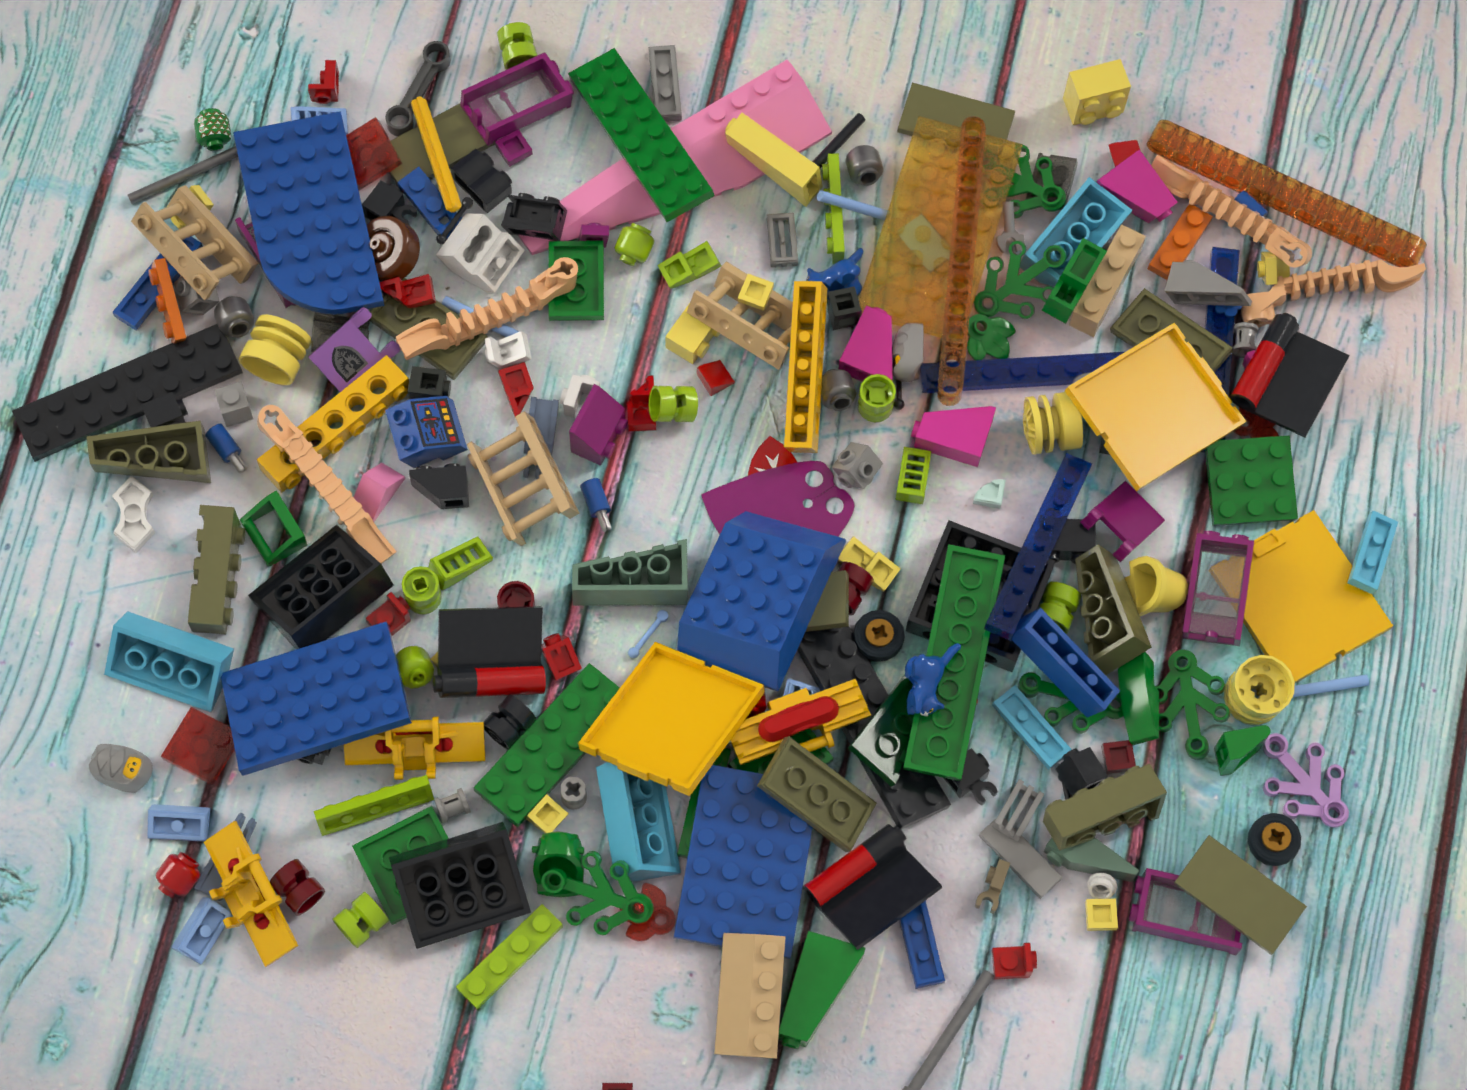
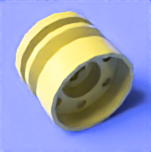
(275, 349)
(1046, 422)
(1273, 685)

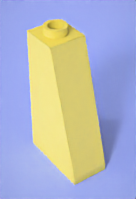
(775, 158)

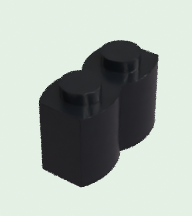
(481, 180)

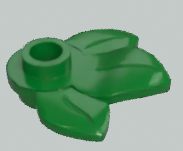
(991, 340)

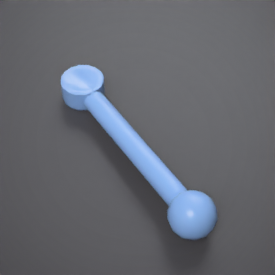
(662, 616)

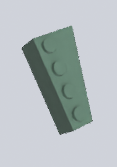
(634, 579)

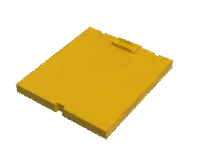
(1155, 406)
(1302, 600)
(671, 718)

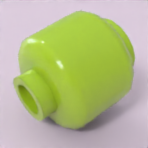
(634, 244)
(415, 666)

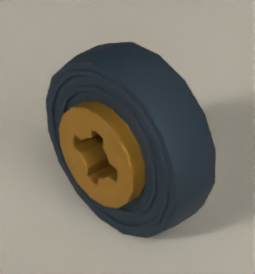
(876, 646)
(1272, 849)

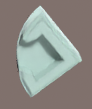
(990, 494)

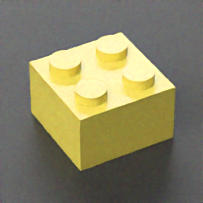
(1096, 92)

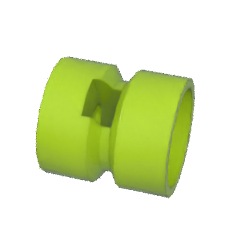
(516, 43)
(876, 398)
(672, 403)
(421, 590)
(1059, 603)
(368, 911)

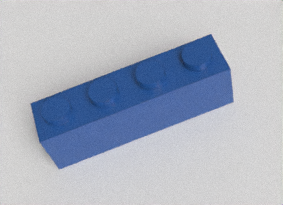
(1064, 663)

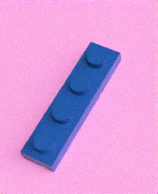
(142, 297)

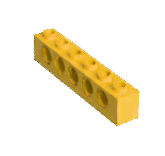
(805, 367)
(317, 427)

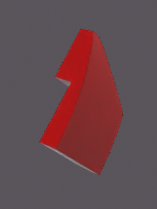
(410, 292)
(517, 386)
(638, 408)

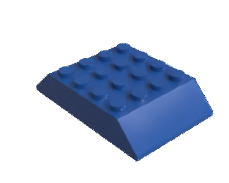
(757, 596)

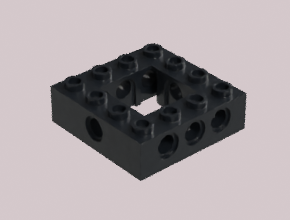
(1000, 651)

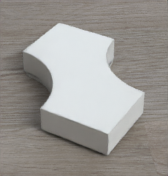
(133, 524)

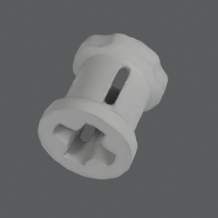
(1245, 338)
(573, 802)
(452, 805)

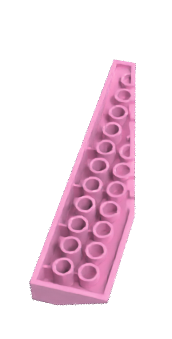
(773, 100)

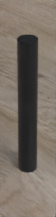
(840, 139)

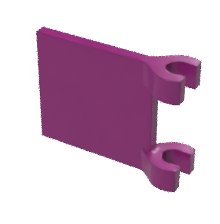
(1126, 516)

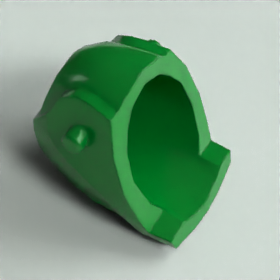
(559, 851)

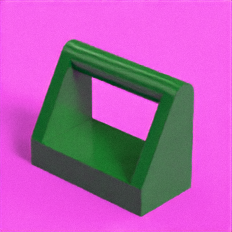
(296, 539)
(1238, 747)

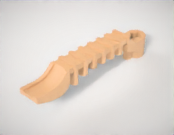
(1237, 215)
(1377, 273)
(545, 287)
(330, 488)

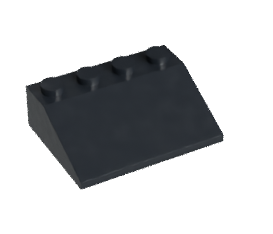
(321, 589)
(460, 885)

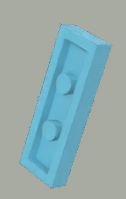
(1372, 552)
(1031, 727)

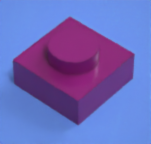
(513, 147)
(594, 232)

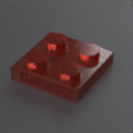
(371, 153)
(200, 746)

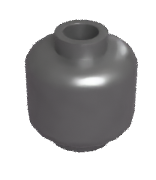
(864, 165)
(234, 316)
(837, 390)

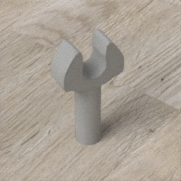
(1009, 229)

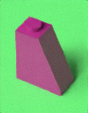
(1139, 188)
(869, 346)
(955, 433)

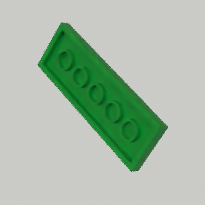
(546, 748)

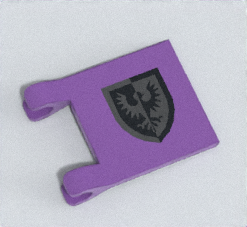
(349, 352)

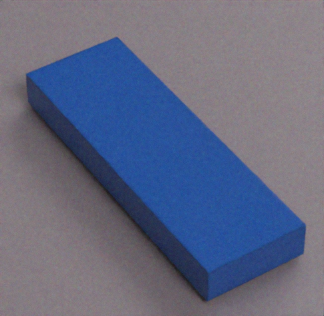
(921, 947)

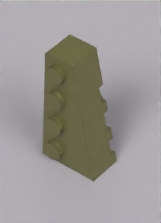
(153, 452)
(215, 570)
(1110, 615)
(1105, 807)

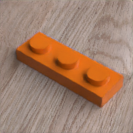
(1180, 240)
(167, 301)

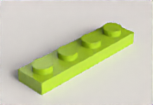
(834, 218)
(374, 805)
(509, 956)

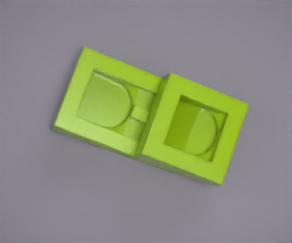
(689, 266)

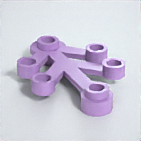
(1307, 784)

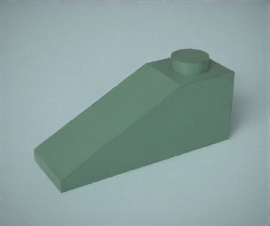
(1091, 858)

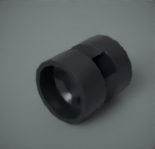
(509, 721)

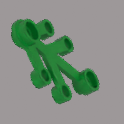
(1025, 184)
(1016, 283)
(1188, 698)
(1067, 708)
(602, 894)

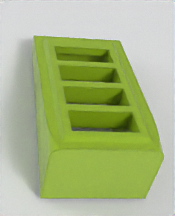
(910, 494)
(443, 560)

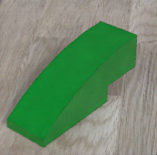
(1074, 280)
(1139, 699)

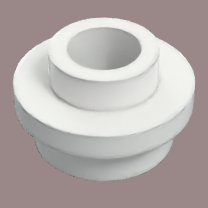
(1101, 886)

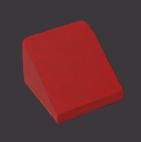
(1122, 150)
(714, 377)

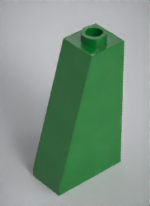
(818, 982)

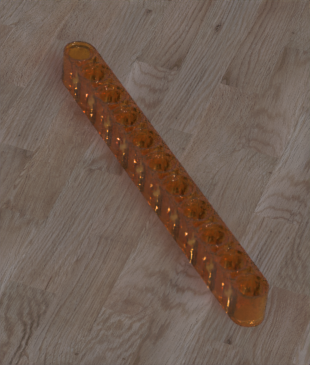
(1286, 194)
(961, 271)

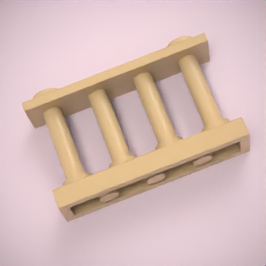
(209, 232)
(736, 328)
(549, 479)

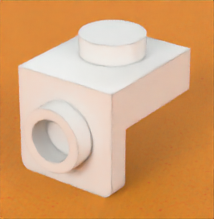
(508, 350)
(571, 397)

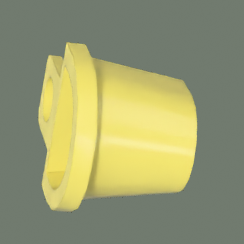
(1155, 586)

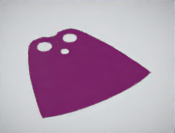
(780, 496)

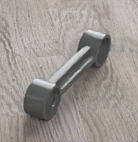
(418, 87)

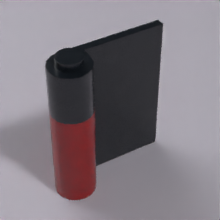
(1288, 376)
(489, 652)
(872, 887)

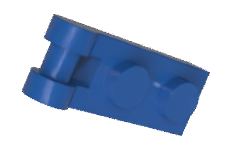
(426, 200)

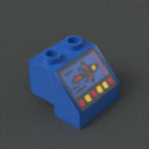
(426, 430)

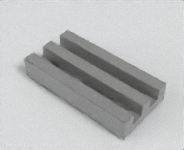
(783, 260)
(1028, 793)

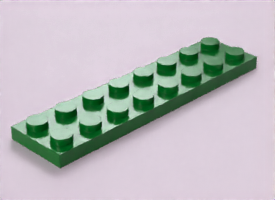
(641, 135)
(962, 608)

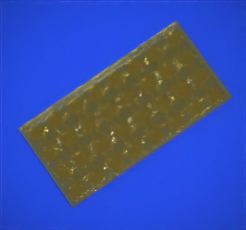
(915, 240)

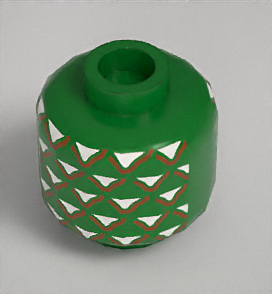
(212, 129)

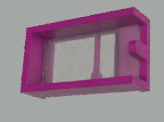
(516, 97)
(1218, 588)
(1175, 915)

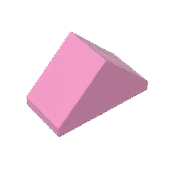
(377, 489)

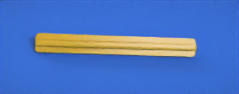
(436, 154)

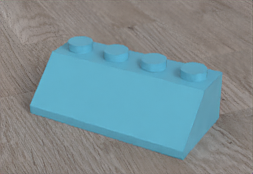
(1089, 215)
(167, 660)
(638, 824)

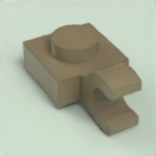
(996, 878)

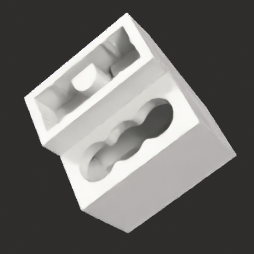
(480, 252)

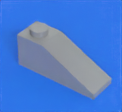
(1198, 285)

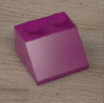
(597, 426)

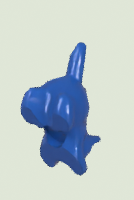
(840, 275)
(925, 676)

